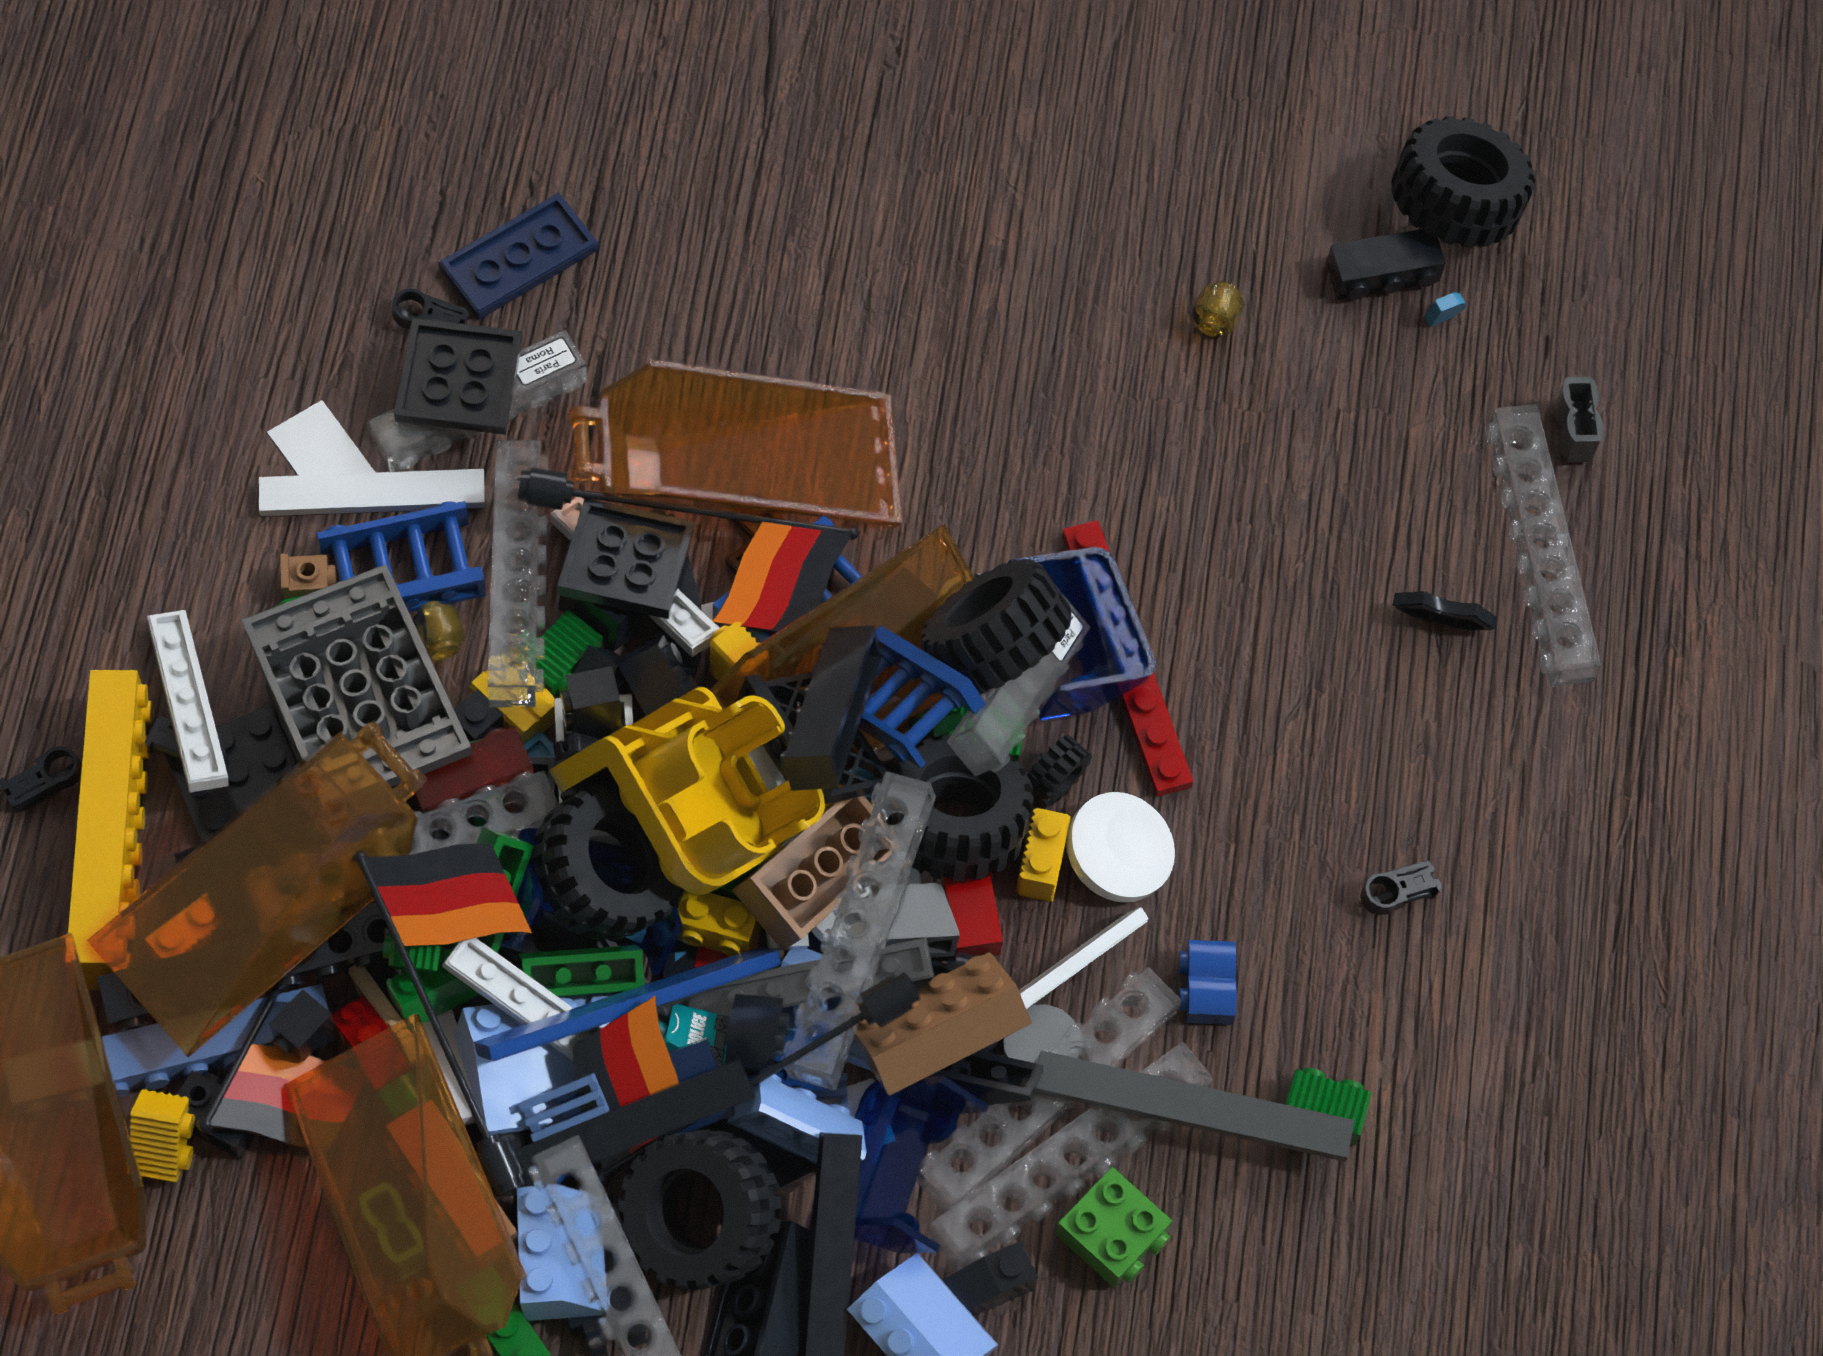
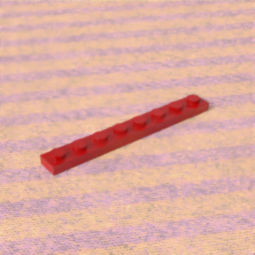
(1145, 703)

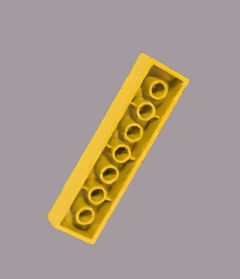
(109, 809)

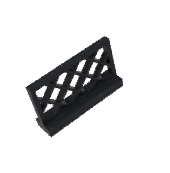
(789, 687)

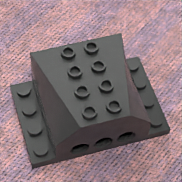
(354, 661)

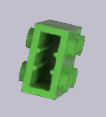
(1115, 1228)

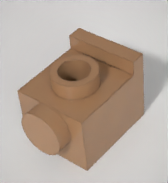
(305, 574)

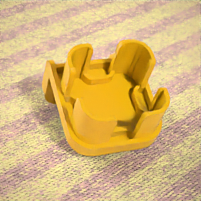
(697, 787)

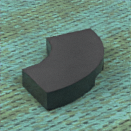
(1443, 611)

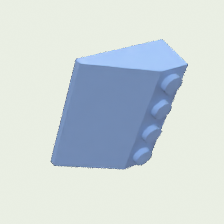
(508, 1081)

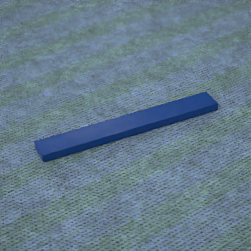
(612, 1007)

